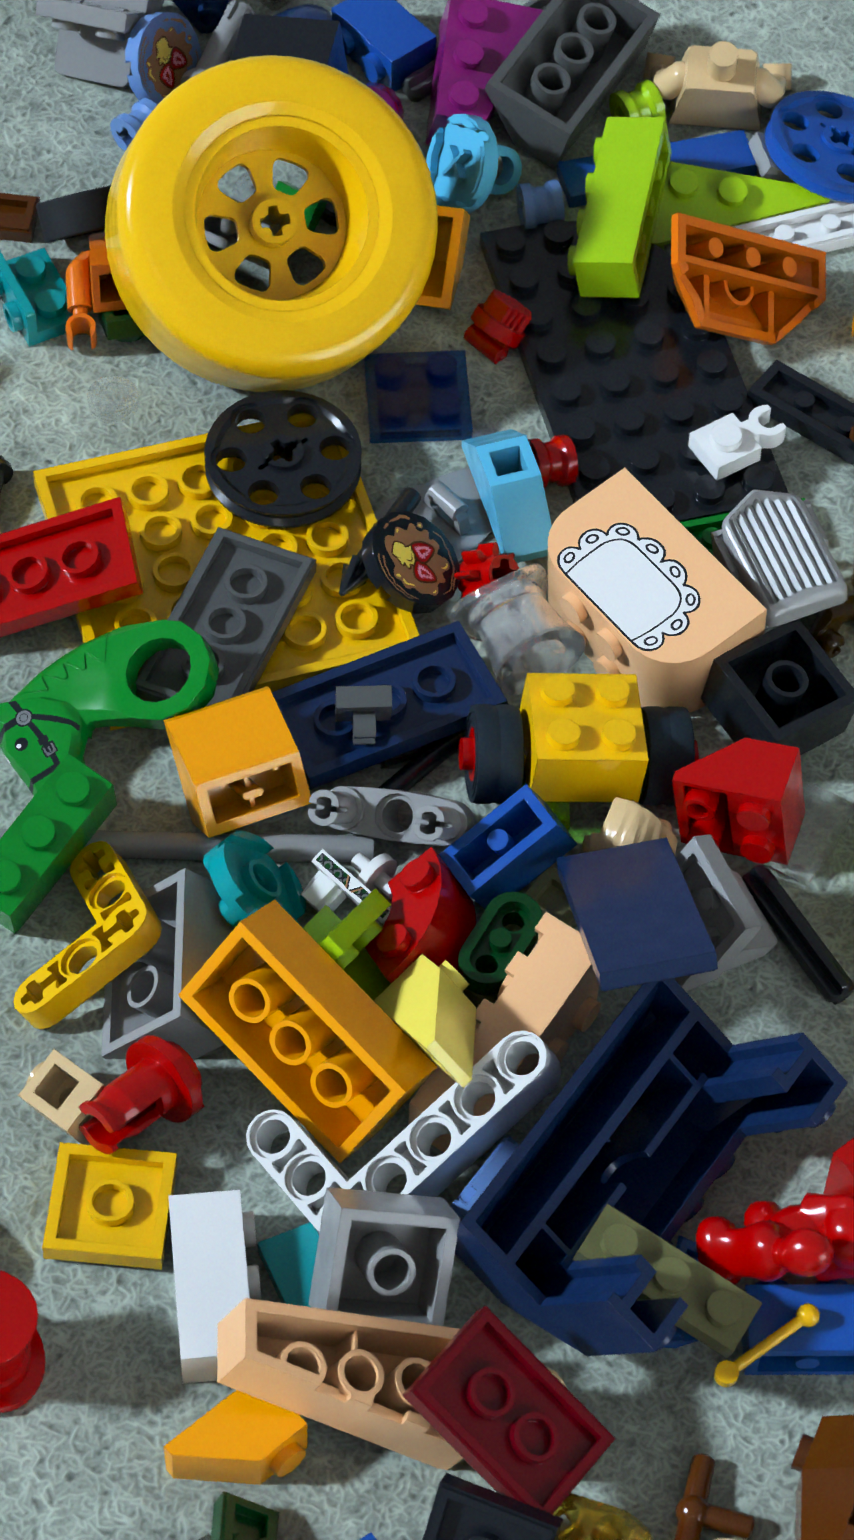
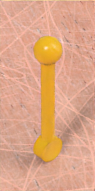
(727, 1372)

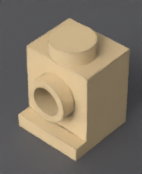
(57, 1090)

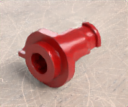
(157, 1084)

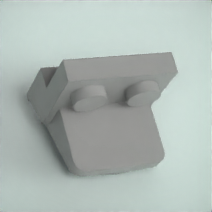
(95, 36)
(780, 556)
(726, 909)

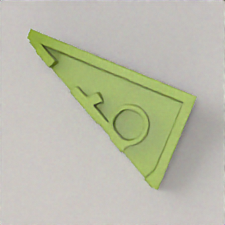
(726, 198)

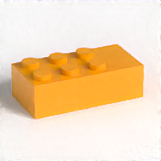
(307, 1030)

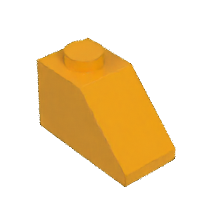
(239, 1443)

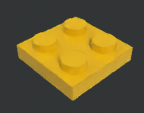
(110, 1206)

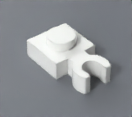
(732, 445)

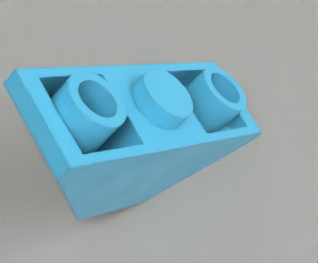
(511, 492)

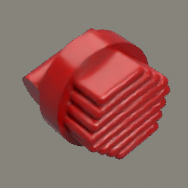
(497, 325)

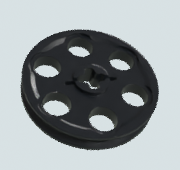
(280, 476)

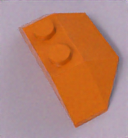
(744, 280)

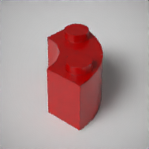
(426, 917)

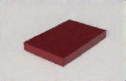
(508, 1414)

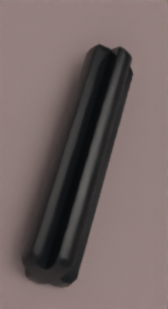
(798, 935)

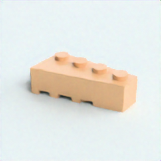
(542, 994)
(336, 1370)

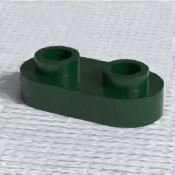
(496, 946)

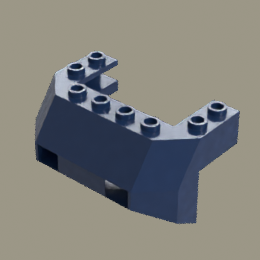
(648, 1134)

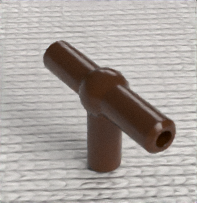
(695, 1513)

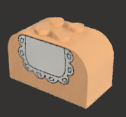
(646, 593)

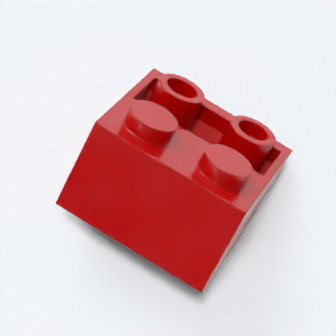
(744, 798)

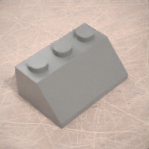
(145, 995)

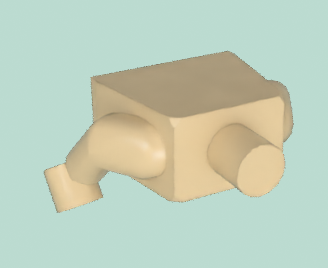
(718, 85)

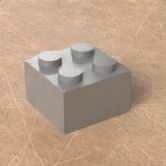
(385, 1255)

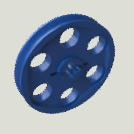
(822, 140)

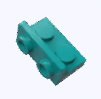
(33, 296)

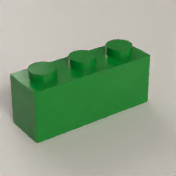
(49, 837)

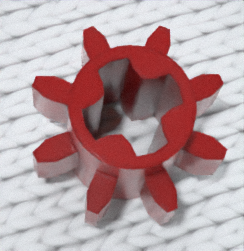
(483, 567)

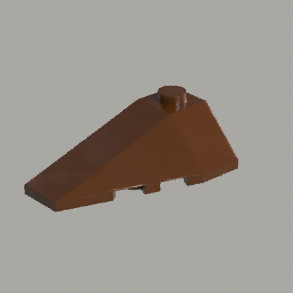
(826, 1481)

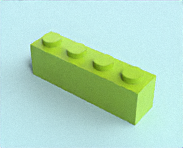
(620, 207)

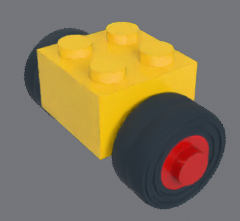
(577, 743)

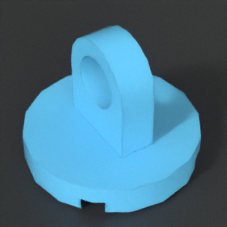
(466, 163)

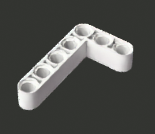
(411, 1148)

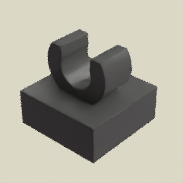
(364, 707)

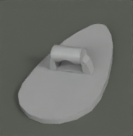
(453, 507)

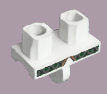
(335, 884)

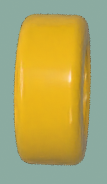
(353, 156)

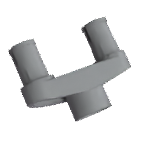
(375, 814)

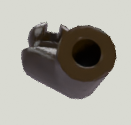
(827, 624)

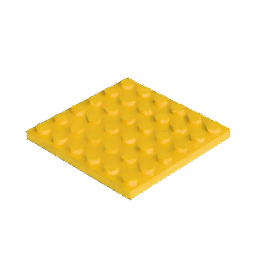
(176, 518)

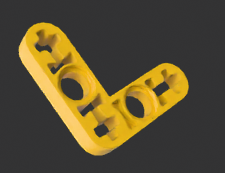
(117, 939)

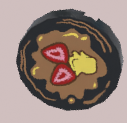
(410, 562)

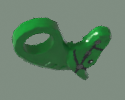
(98, 689)

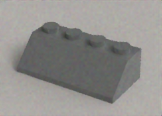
(567, 71)

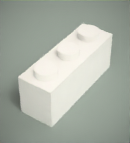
(209, 1272)

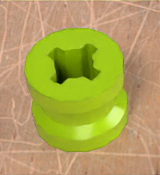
(640, 102)

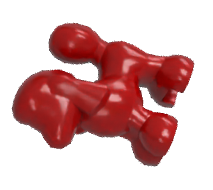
(796, 1239)

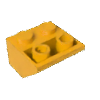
(237, 762)

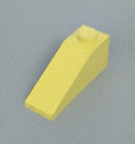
(435, 1015)

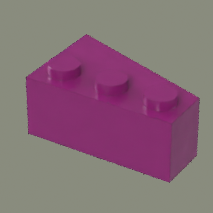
(470, 49)

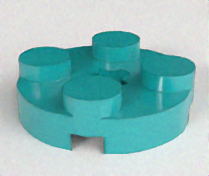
(250, 878)

